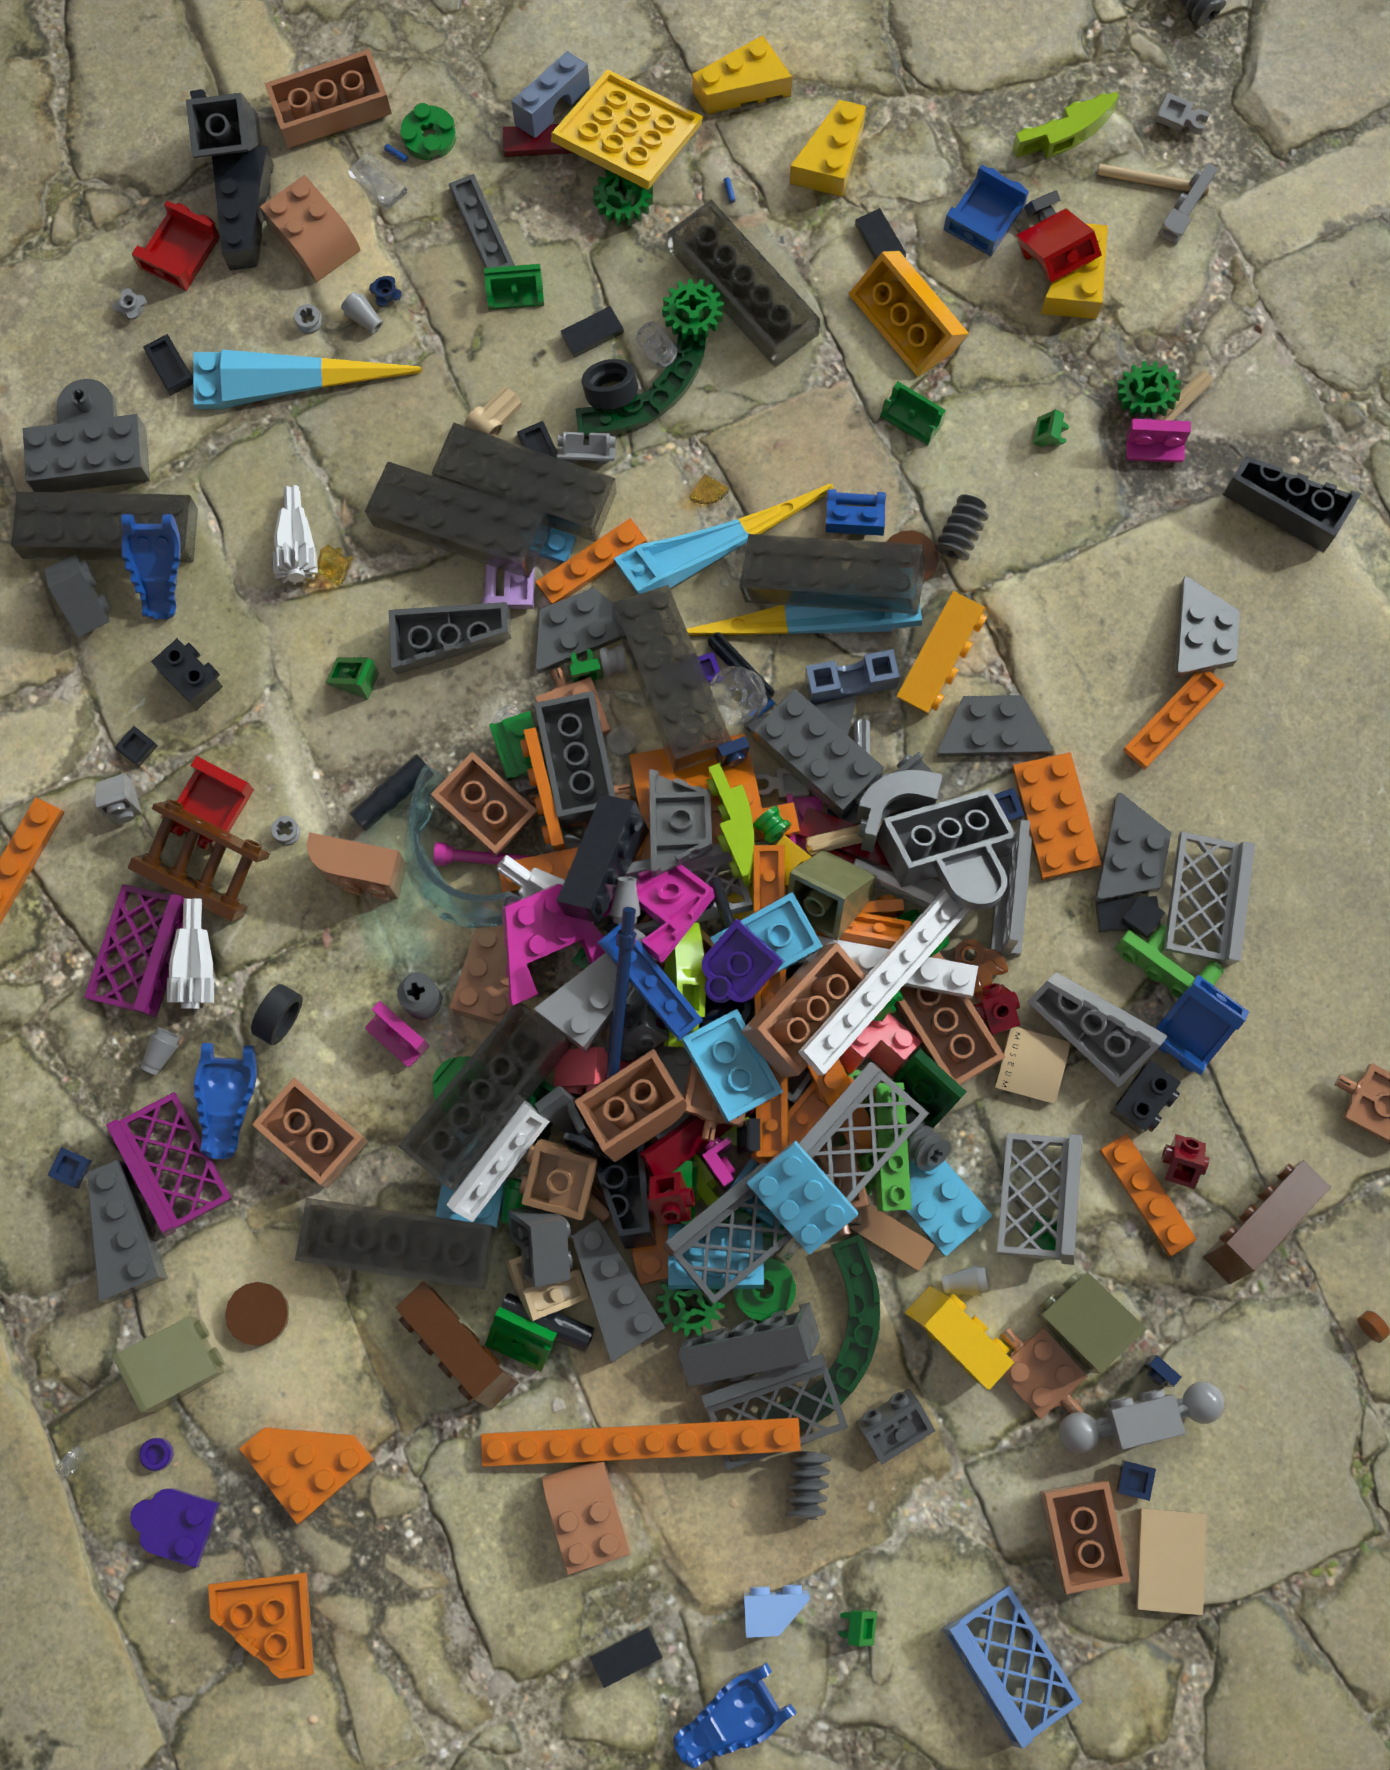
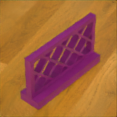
(157, 970)
(144, 1176)

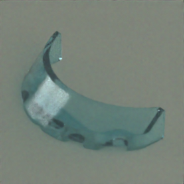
(441, 899)

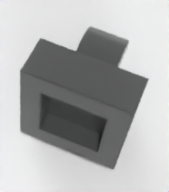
(1043, 205)

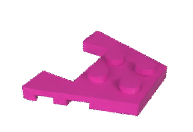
(674, 902)
(537, 928)

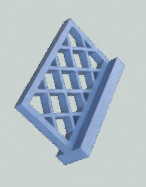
(989, 1683)

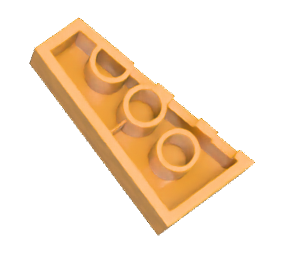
(942, 652)

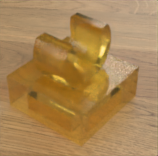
(334, 564)

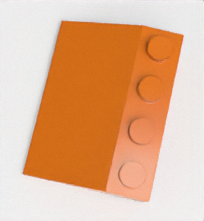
(693, 775)

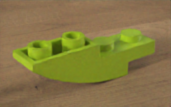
(1077, 124)
(737, 825)
(685, 971)

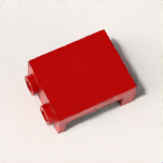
(1060, 244)
(178, 246)
(212, 797)

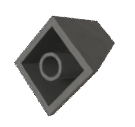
(222, 125)

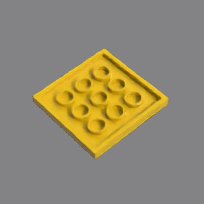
(627, 129)

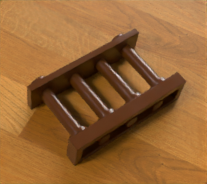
(176, 878)

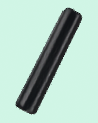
(733, 658)

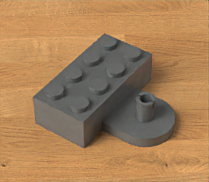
(87, 445)
(955, 842)

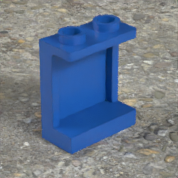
(986, 210)
(1200, 1024)

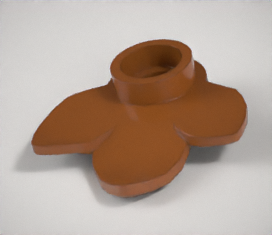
(989, 962)

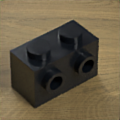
(187, 674)
(1146, 1098)

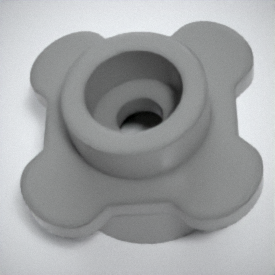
(130, 311)

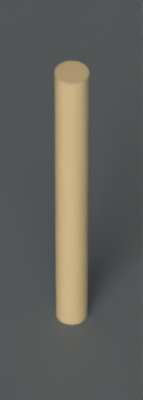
(1146, 178)

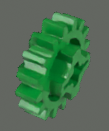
(611, 202)
(693, 322)
(1149, 390)
(683, 1314)

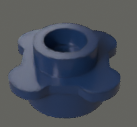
(385, 283)

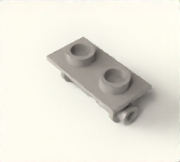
(599, 449)

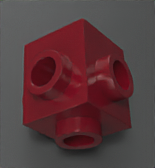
(997, 1007)
(1185, 1161)
(670, 1198)

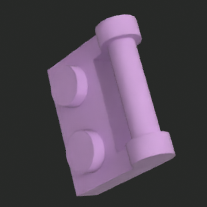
(517, 589)

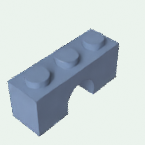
(535, 104)
(870, 675)

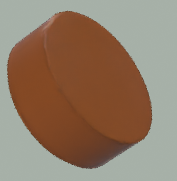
(1373, 1326)

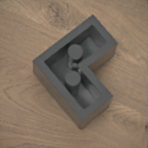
(73, 590)
(542, 1243)

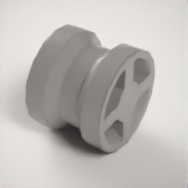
(613, 660)

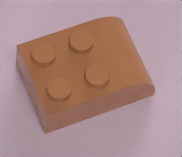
(310, 228)
(483, 804)
(358, 866)
(632, 1106)
(310, 1133)
(585, 1516)
(1084, 1536)

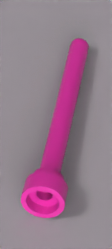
(447, 854)

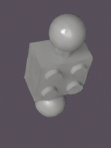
(1143, 1420)

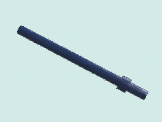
(625, 941)

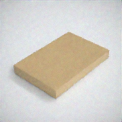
(1171, 1561)

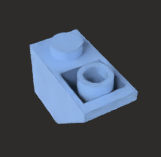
(771, 1612)

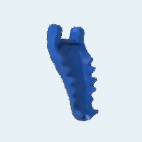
(153, 561)
(223, 1094)
(735, 1719)

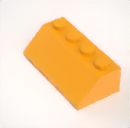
(907, 312)

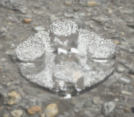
(752, 698)

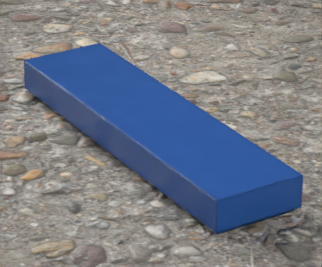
(655, 987)

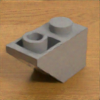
(117, 799)

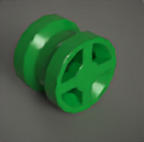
(772, 824)

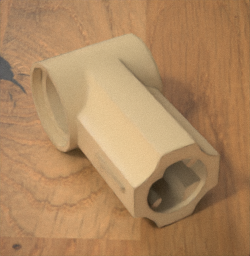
(495, 413)

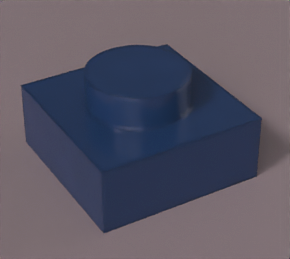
(732, 752)
(1010, 804)
(69, 1168)
(1161, 1372)
(1136, 1480)

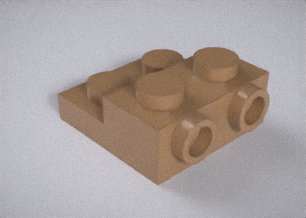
(558, 1179)

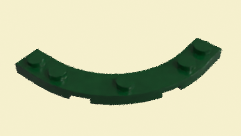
(655, 401)
(860, 1334)

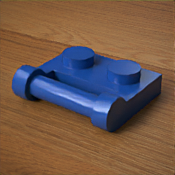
(855, 518)

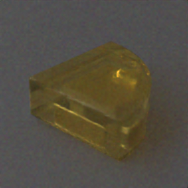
(708, 491)

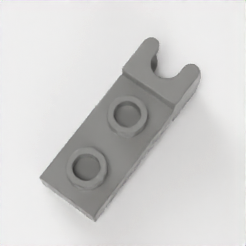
(1178, 218)

